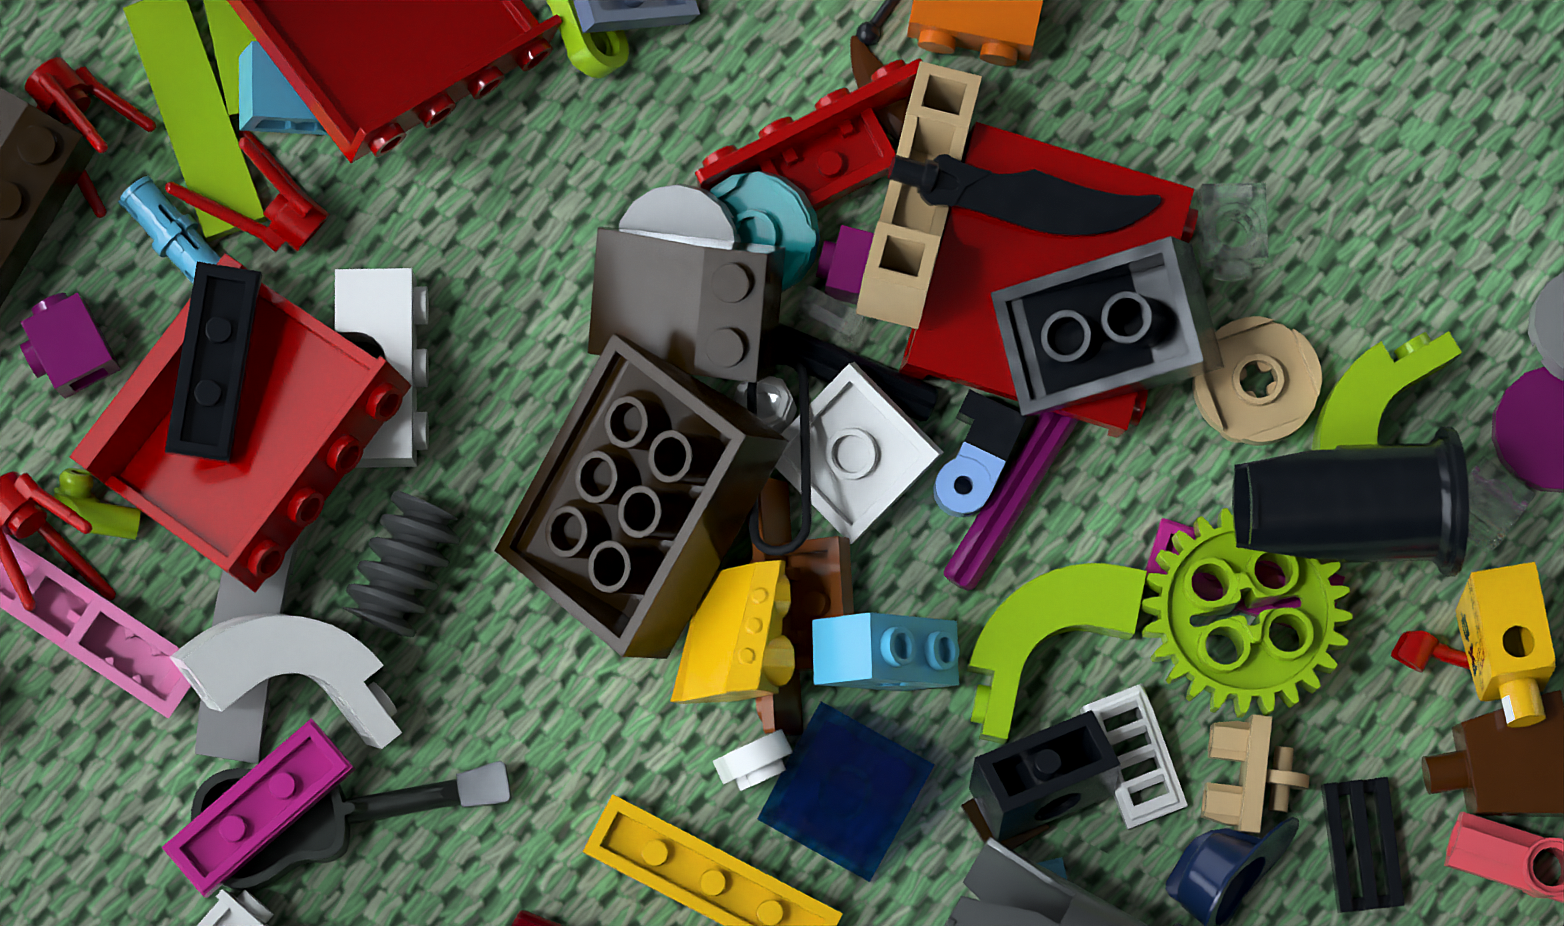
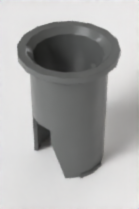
(1027, 894)

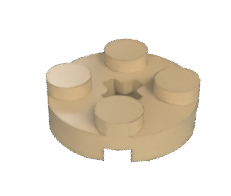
(1289, 398)

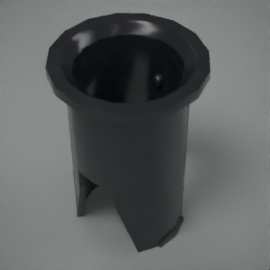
(1358, 503)

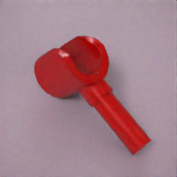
(1417, 648)

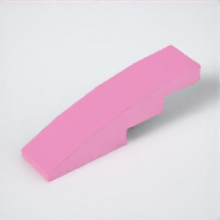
(95, 632)

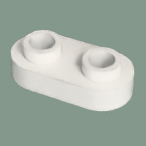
(754, 761)

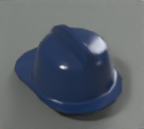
(1224, 868)

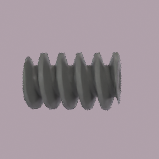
(402, 564)

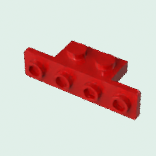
(828, 149)

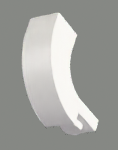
(254, 647)

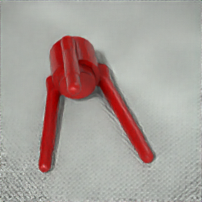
(64, 97)
(292, 212)
(23, 515)

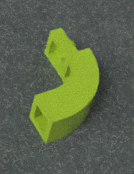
(1361, 394)
(1067, 599)

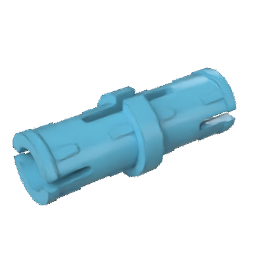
(171, 231)

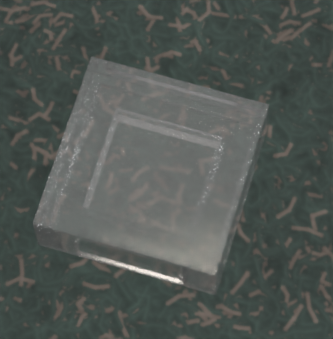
(830, 316)

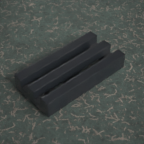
(1388, 845)

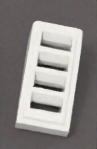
(1137, 699)

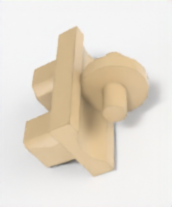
(1243, 804)

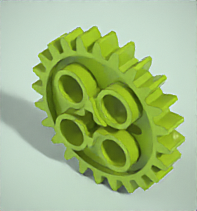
(1260, 666)

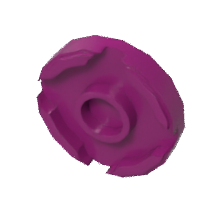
(1531, 430)

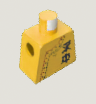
(1508, 639)

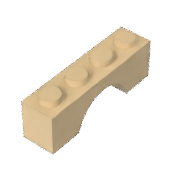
(908, 228)

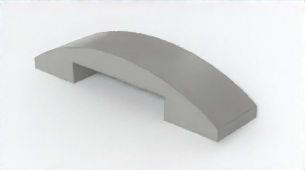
(241, 727)

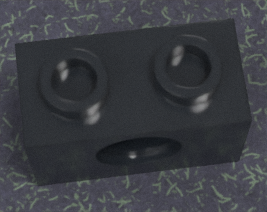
(1044, 776)

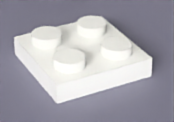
(859, 452)

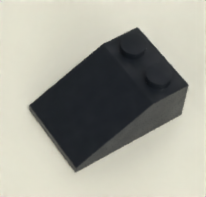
(1107, 327)

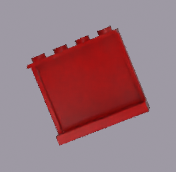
(393, 63)
(984, 254)
(300, 428)

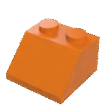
(994, 27)

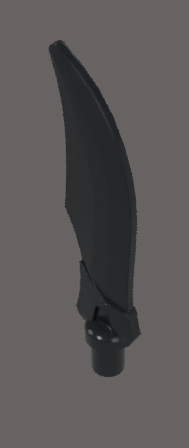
(1021, 198)

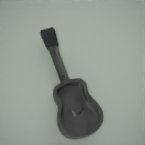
(325, 828)

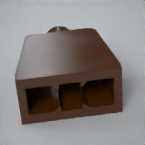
(1505, 766)

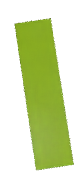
(193, 110)

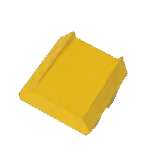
(737, 637)

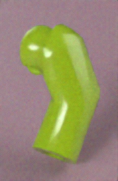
(105, 518)

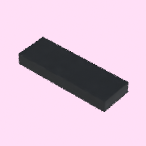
(213, 362)

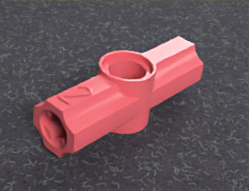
(1503, 855)

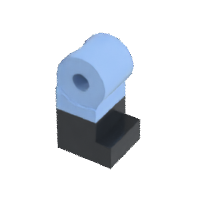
(969, 479)

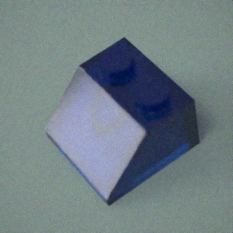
(845, 791)

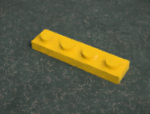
(698, 872)

